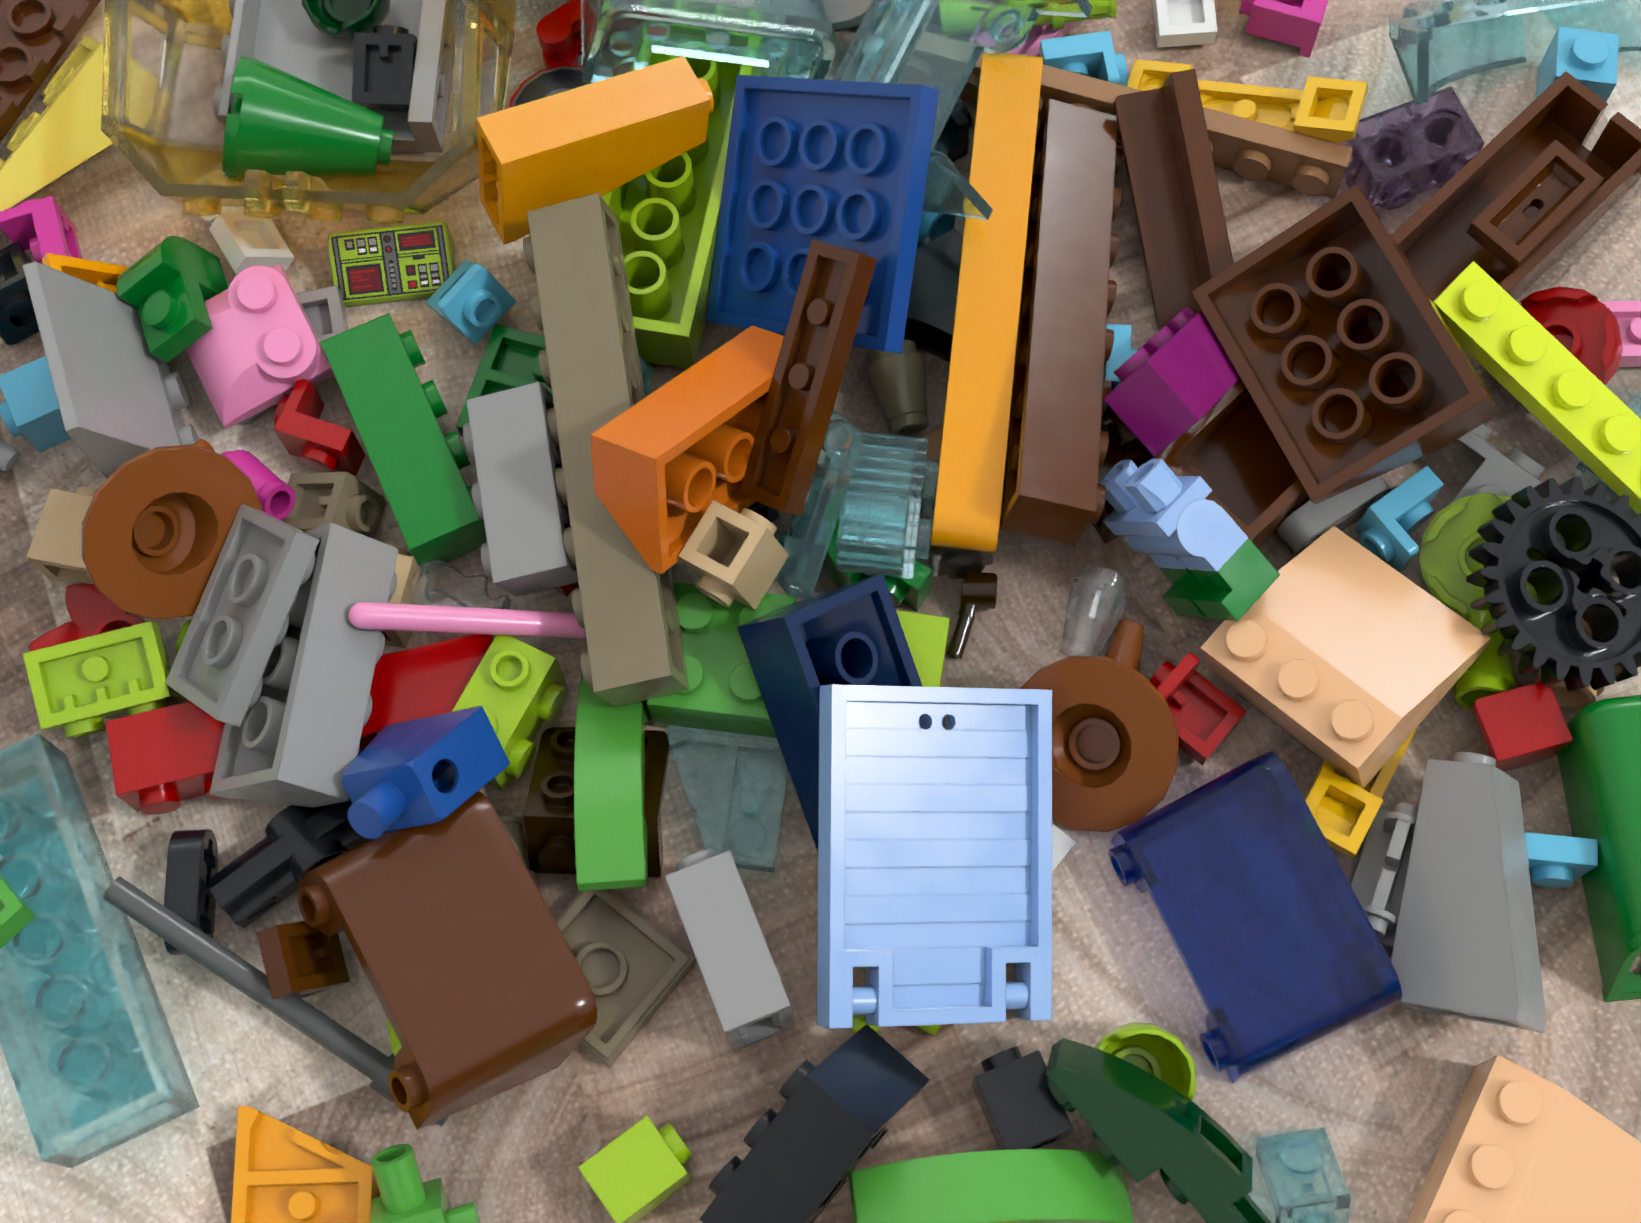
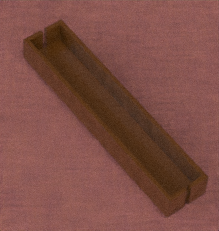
(1233, 442)

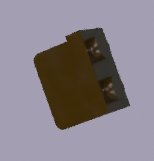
(551, 802)

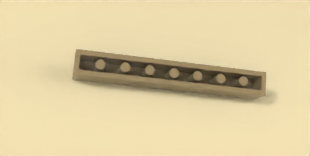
(594, 378)

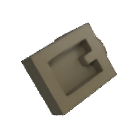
(334, 499)

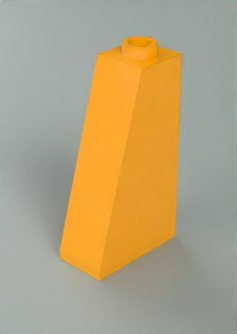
(587, 140)

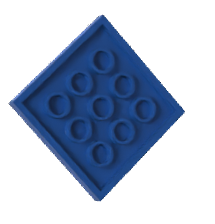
(825, 167)

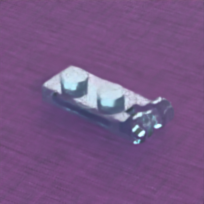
(812, 532)

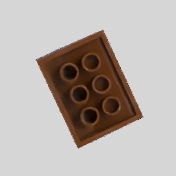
(1344, 349)

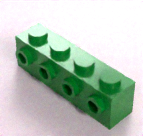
(405, 439)

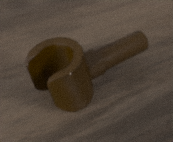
(977, 591)

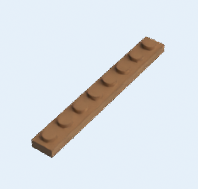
(1236, 143)

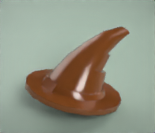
(162, 527)
(1109, 736)

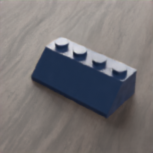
(819, 641)

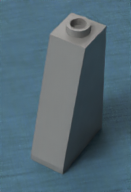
(1467, 901)

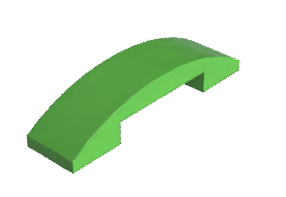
(609, 793)
(993, 1189)

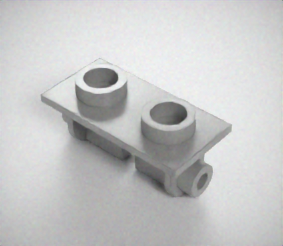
(1384, 867)

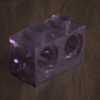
(1403, 142)

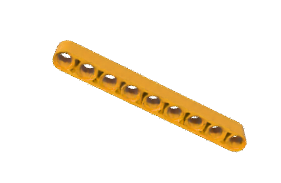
(988, 307)

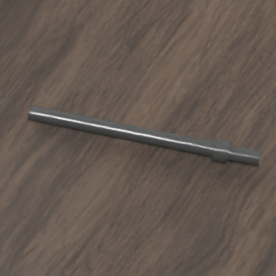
(253, 983)

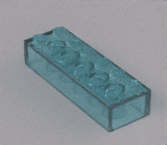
(73, 983)

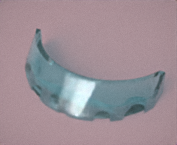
(1465, 37)

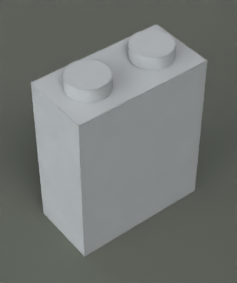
(730, 948)

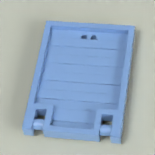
(934, 854)

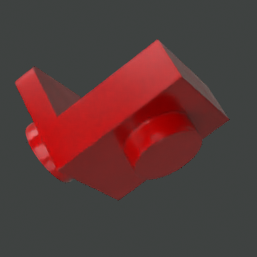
(315, 441)
(1197, 706)

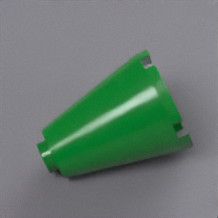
(298, 127)

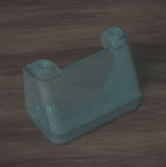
(776, 35)

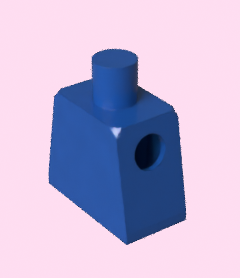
(404, 773)

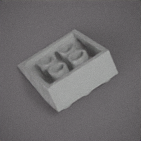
(106, 381)

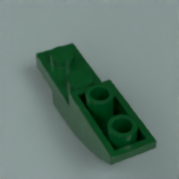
(1153, 1127)

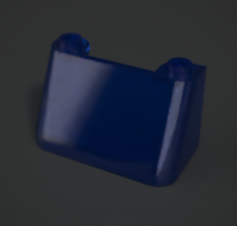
(1258, 916)

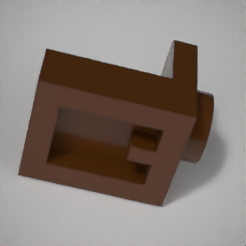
(301, 960)

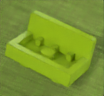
(518, 693)

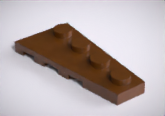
(31, 44)

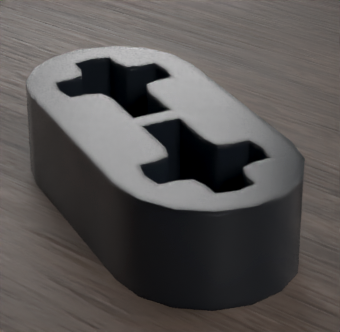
(190, 864)

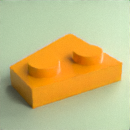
(295, 1177)

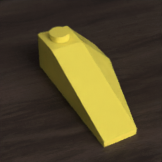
(65, 131)

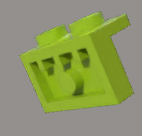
(99, 678)

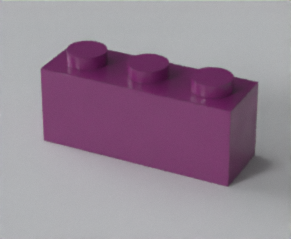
(1172, 381)

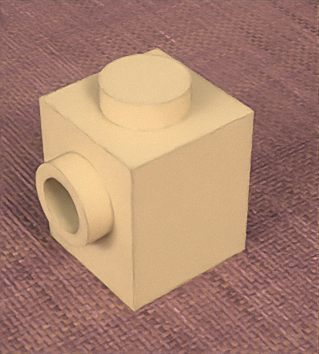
(734, 555)

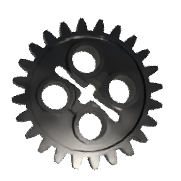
(1567, 581)

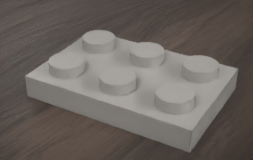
(242, 614)

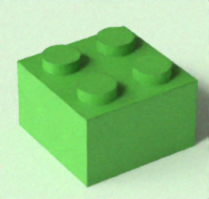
(719, 674)

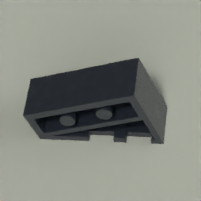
(817, 1136)

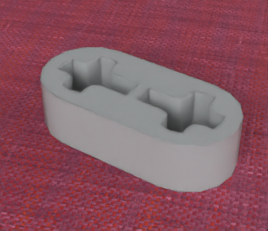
(1341, 511)

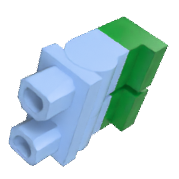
(1189, 538)

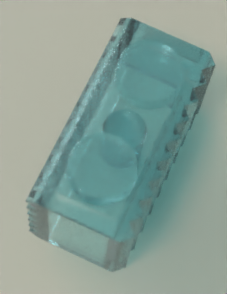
(883, 505)

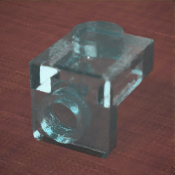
(1303, 1177)

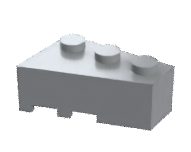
(518, 490)

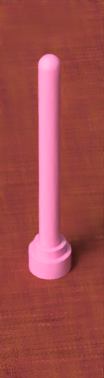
(465, 620)

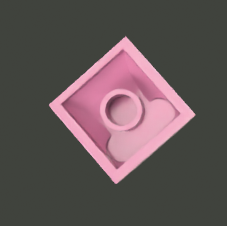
(256, 345)

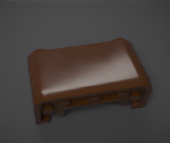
(456, 958)

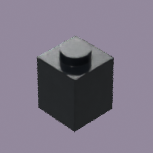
(1019, 1101)

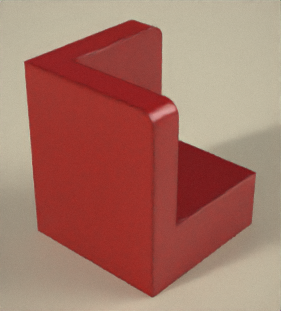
(1522, 725)

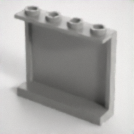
(288, 40)

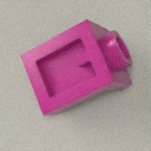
(41, 227)

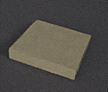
(625, 963)

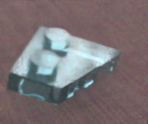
(734, 792)

